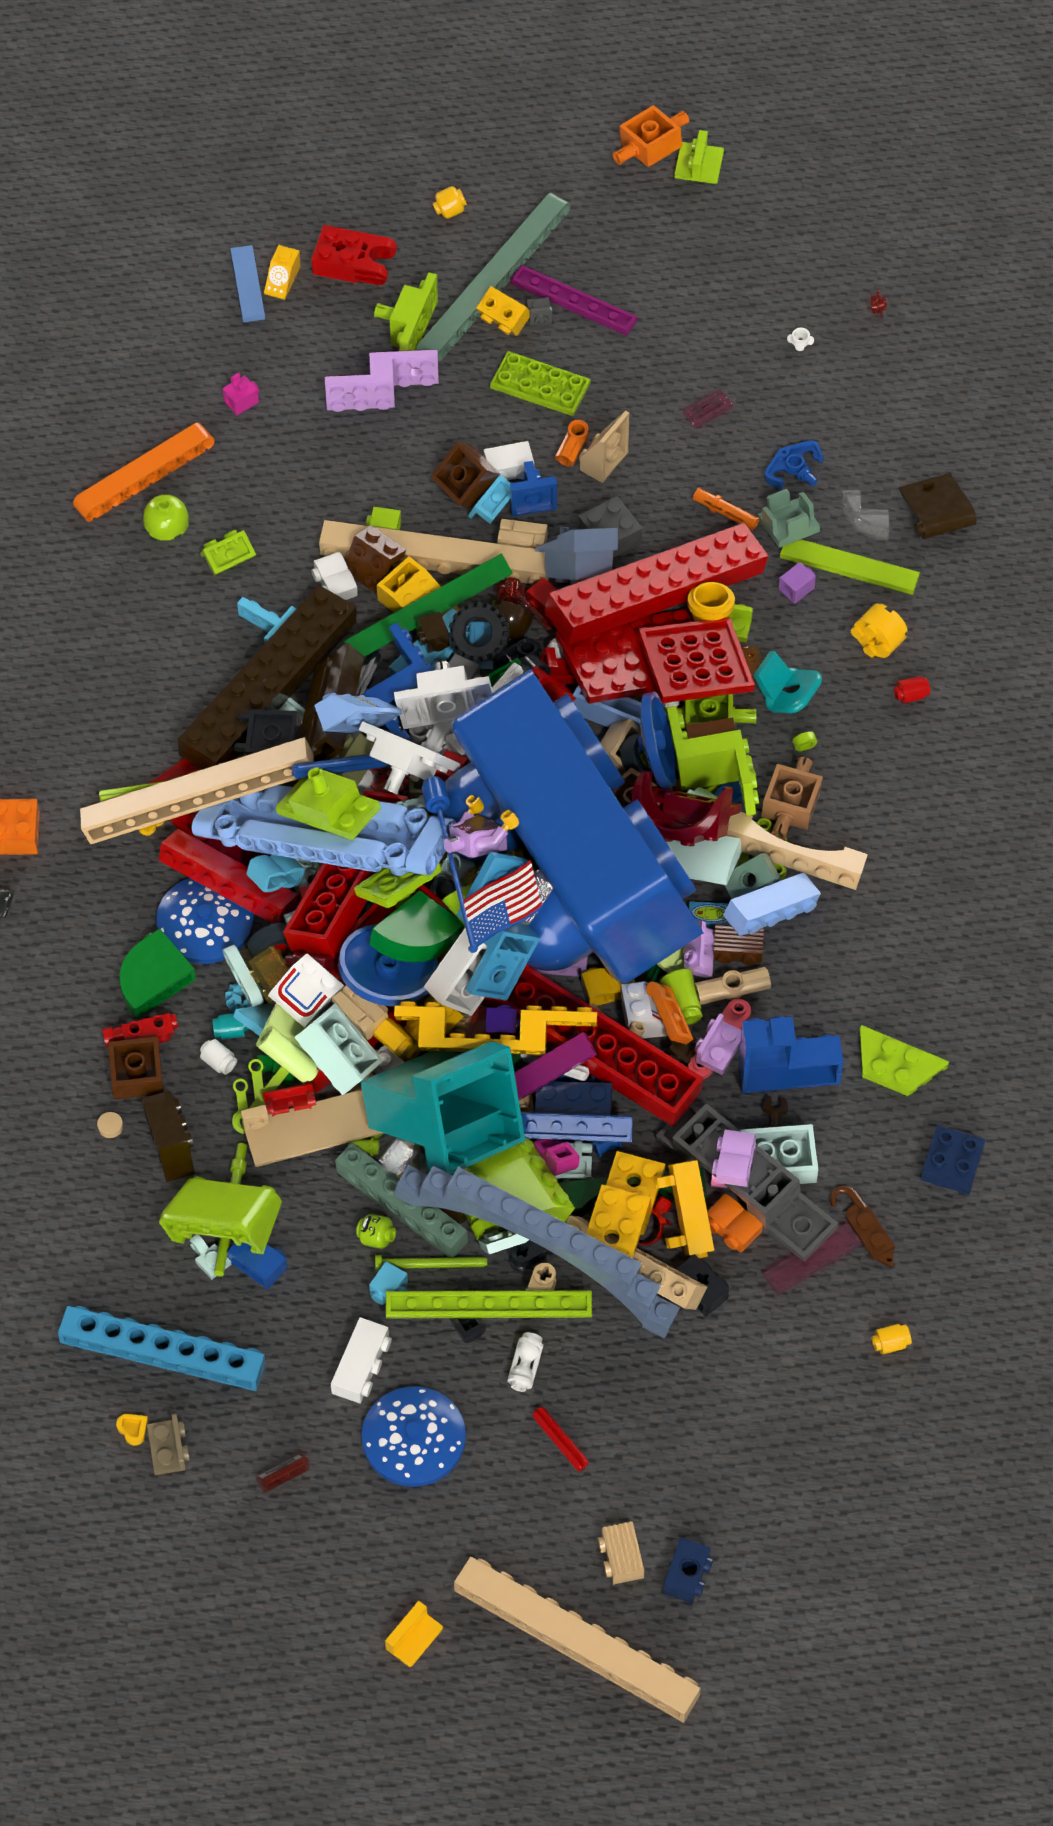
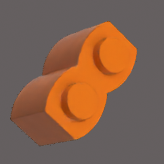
(733, 1223)

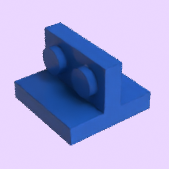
(533, 493)

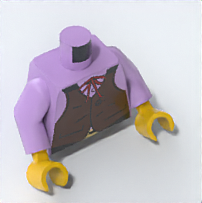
(478, 835)

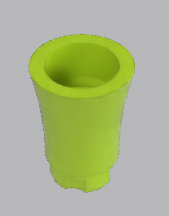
(685, 992)

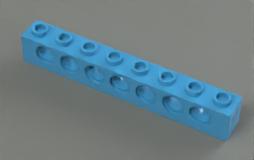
(170, 1358)

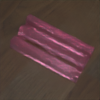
(699, 418)

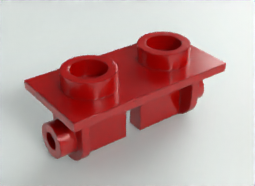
(281, 1100)

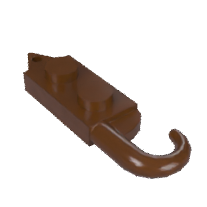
(866, 1226)

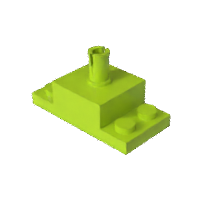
(410, 313)
(328, 804)

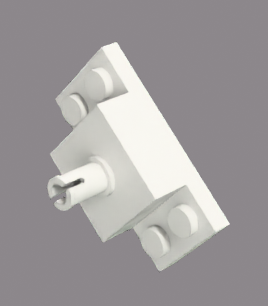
(440, 696)
(404, 757)

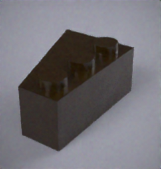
(169, 1135)

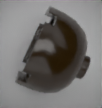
(515, 615)

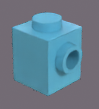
(387, 1279)

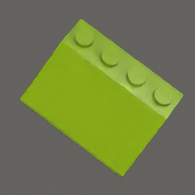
(527, 1177)

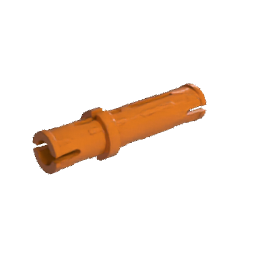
(724, 508)

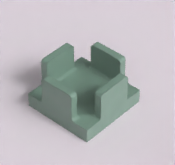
(788, 520)

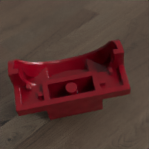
(685, 815)

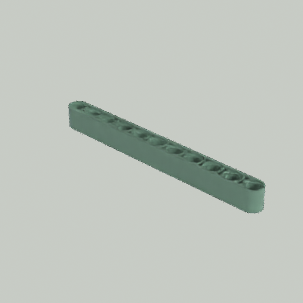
(495, 274)

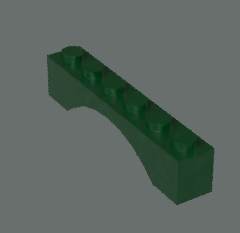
(584, 1192)

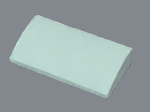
(708, 859)

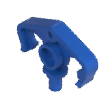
(791, 461)

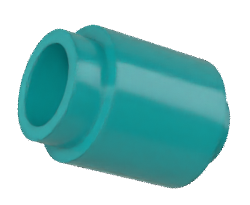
(228, 1027)

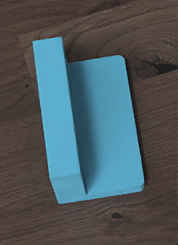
(493, 500)

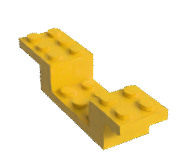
(532, 1028)

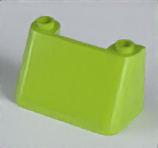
(222, 1211)

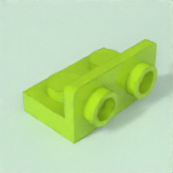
(228, 552)

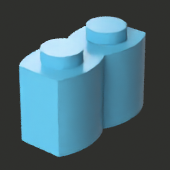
(275, 872)

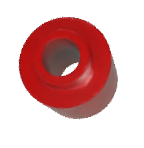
(912, 689)

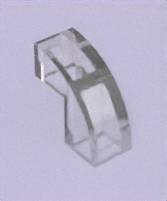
(869, 522)

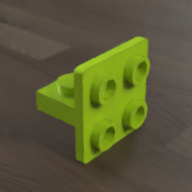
(699, 161)

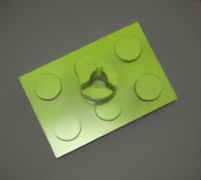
(390, 889)

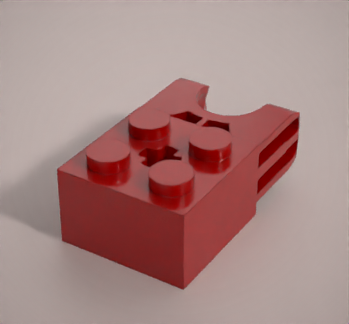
(351, 255)

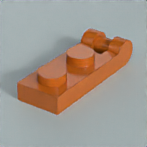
(669, 1012)

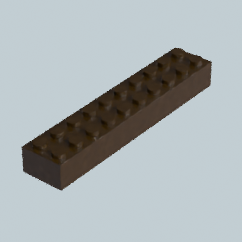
(269, 677)

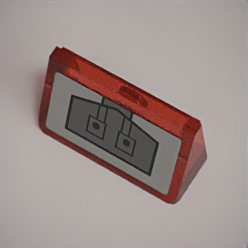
(283, 1473)

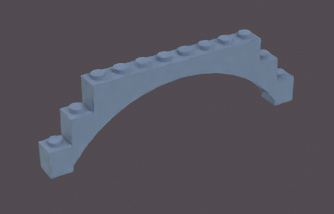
(601, 1262)

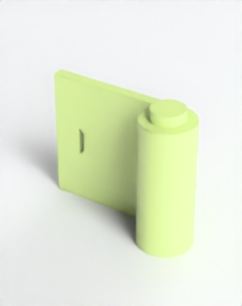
(280, 1044)

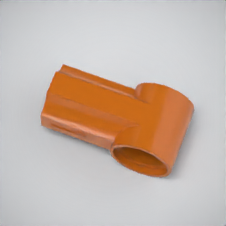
(572, 443)

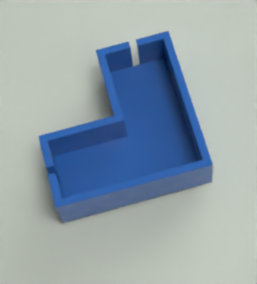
(778, 1060)

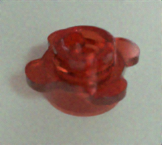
(878, 304)

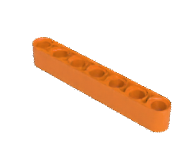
(143, 471)

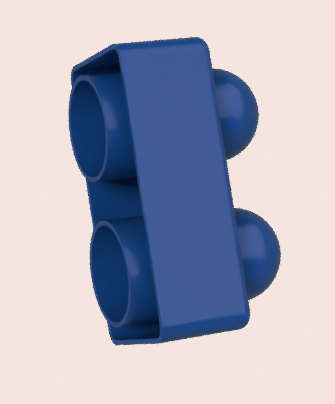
(608, 864)

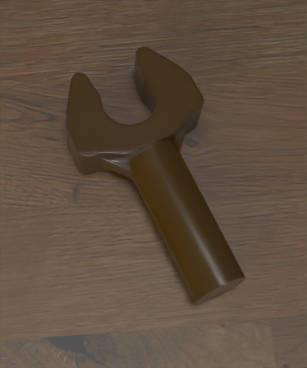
(775, 1113)

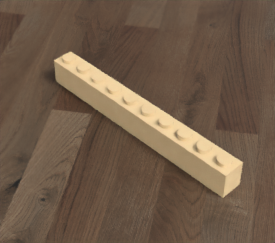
(441, 552)
(194, 791)
(577, 1639)

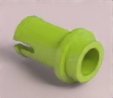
(369, 1146)

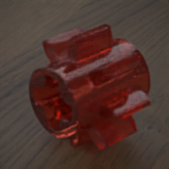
(508, 590)

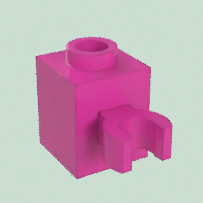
(240, 394)

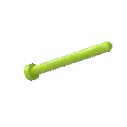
(455, 1262)

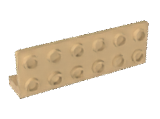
(305, 1130)

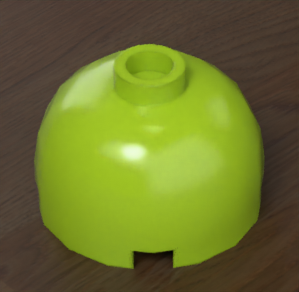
(165, 517)

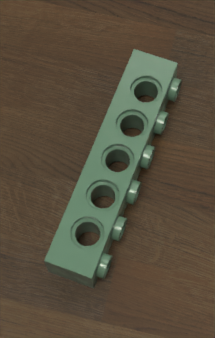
(380, 1186)

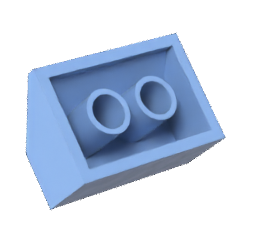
(347, 712)

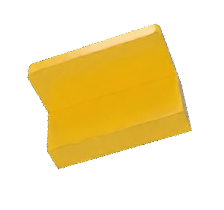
(413, 1635)

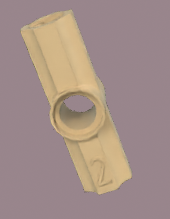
(746, 983)

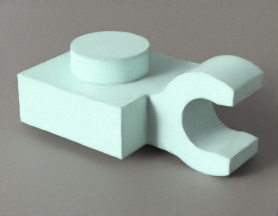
(207, 1256)

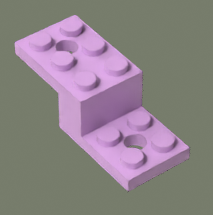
(385, 372)

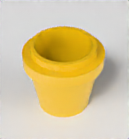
(710, 601)

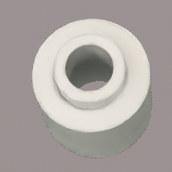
(218, 1056)

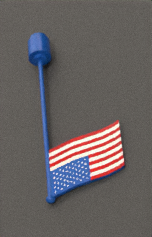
(496, 904)

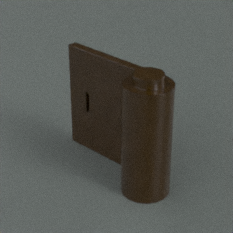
(938, 506)

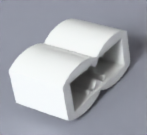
(335, 575)

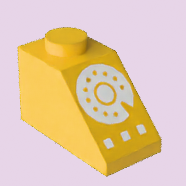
(282, 272)

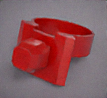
(661, 1207)

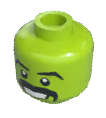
(376, 1231)

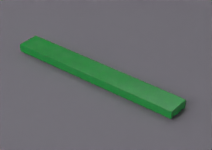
(436, 601)

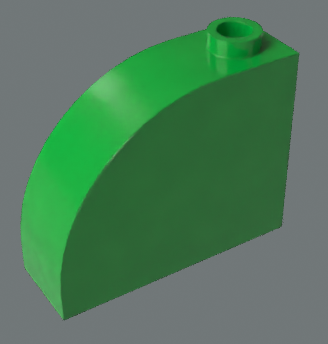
(416, 931)
(153, 973)

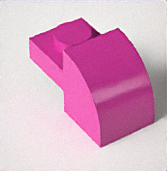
(558, 1156)

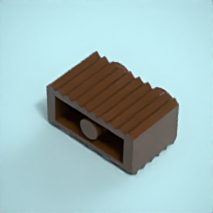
(732, 947)

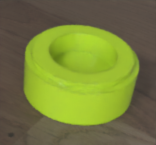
(804, 741)

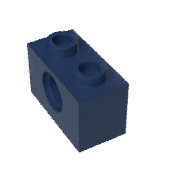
(687, 1556)

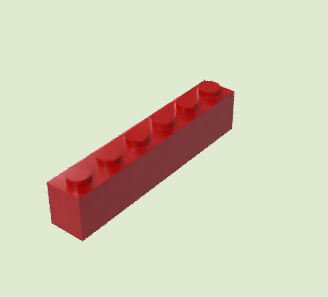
(224, 876)

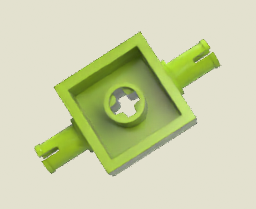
(714, 709)

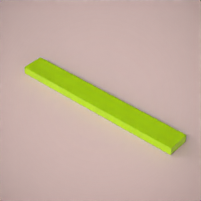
(488, 1304)

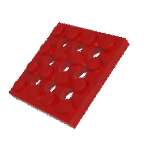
(692, 687)

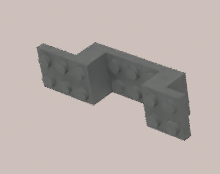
(772, 1190)

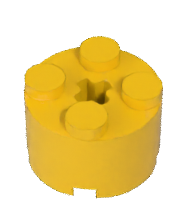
(879, 631)

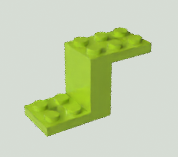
(713, 760)

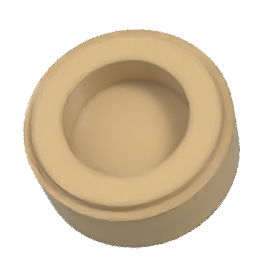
(110, 1124)

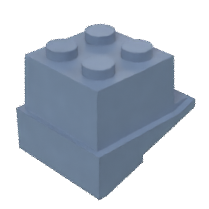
(579, 554)

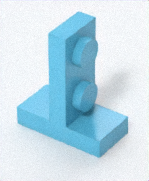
(262, 618)

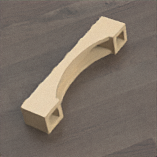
(839, 867)

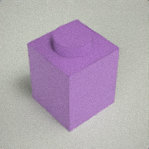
(797, 582)

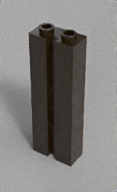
(336, 676)

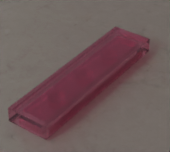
(794, 1270)

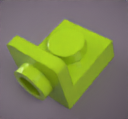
(741, 620)

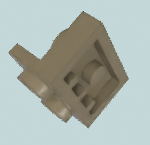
(166, 1446)

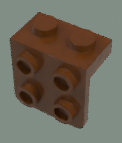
(372, 556)

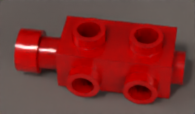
(147, 1029)

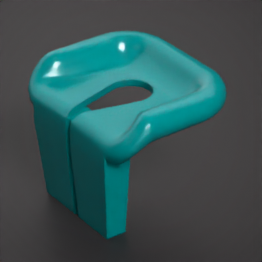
(775, 675)

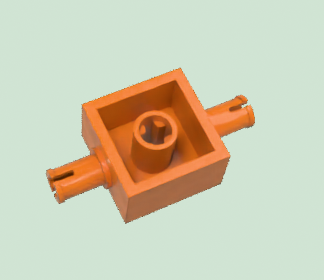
(650, 136)

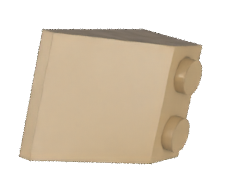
(606, 449)

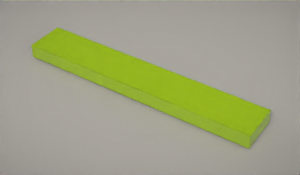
(851, 565)

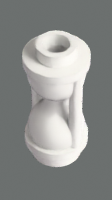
(528, 1349)

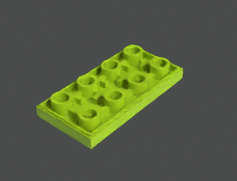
(540, 383)

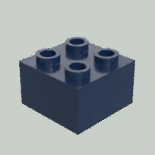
(953, 1159)

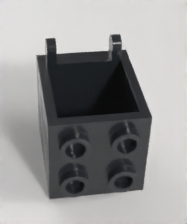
(268, 729)

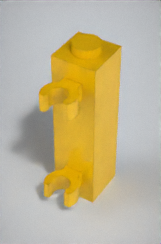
(690, 1208)

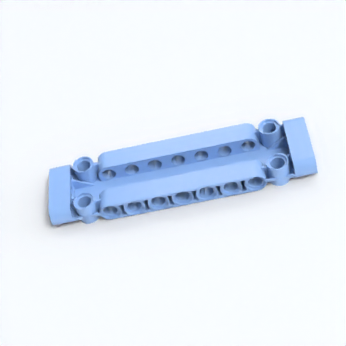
(391, 840)

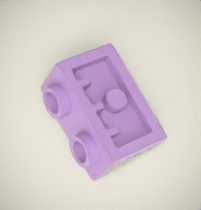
(699, 953)
(718, 1046)

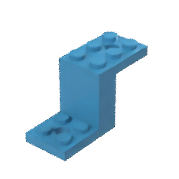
(506, 950)

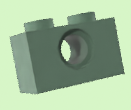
(763, 870)

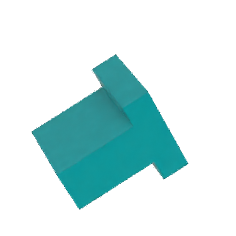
(449, 1104)

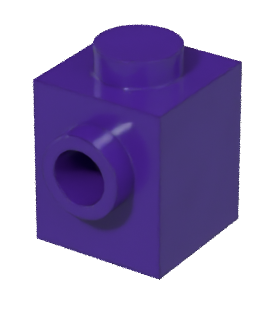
(502, 1021)

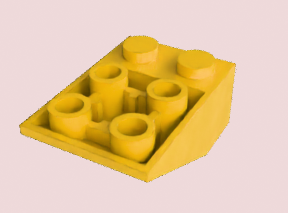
(406, 585)

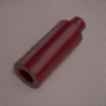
(325, 961)

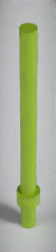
(237, 1168)

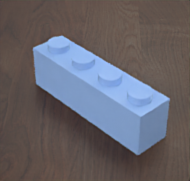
(608, 711)
(772, 904)

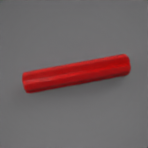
(560, 1439)

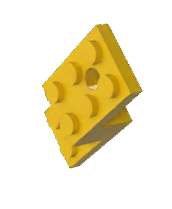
(625, 1208)

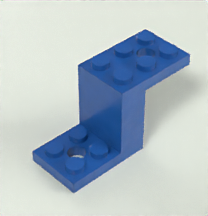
(401, 680)

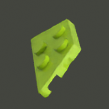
(896, 1063)

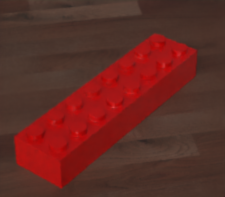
(330, 904)

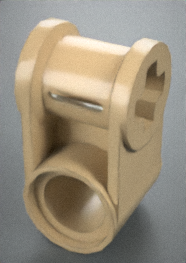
(539, 1272)

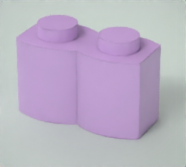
(735, 1158)

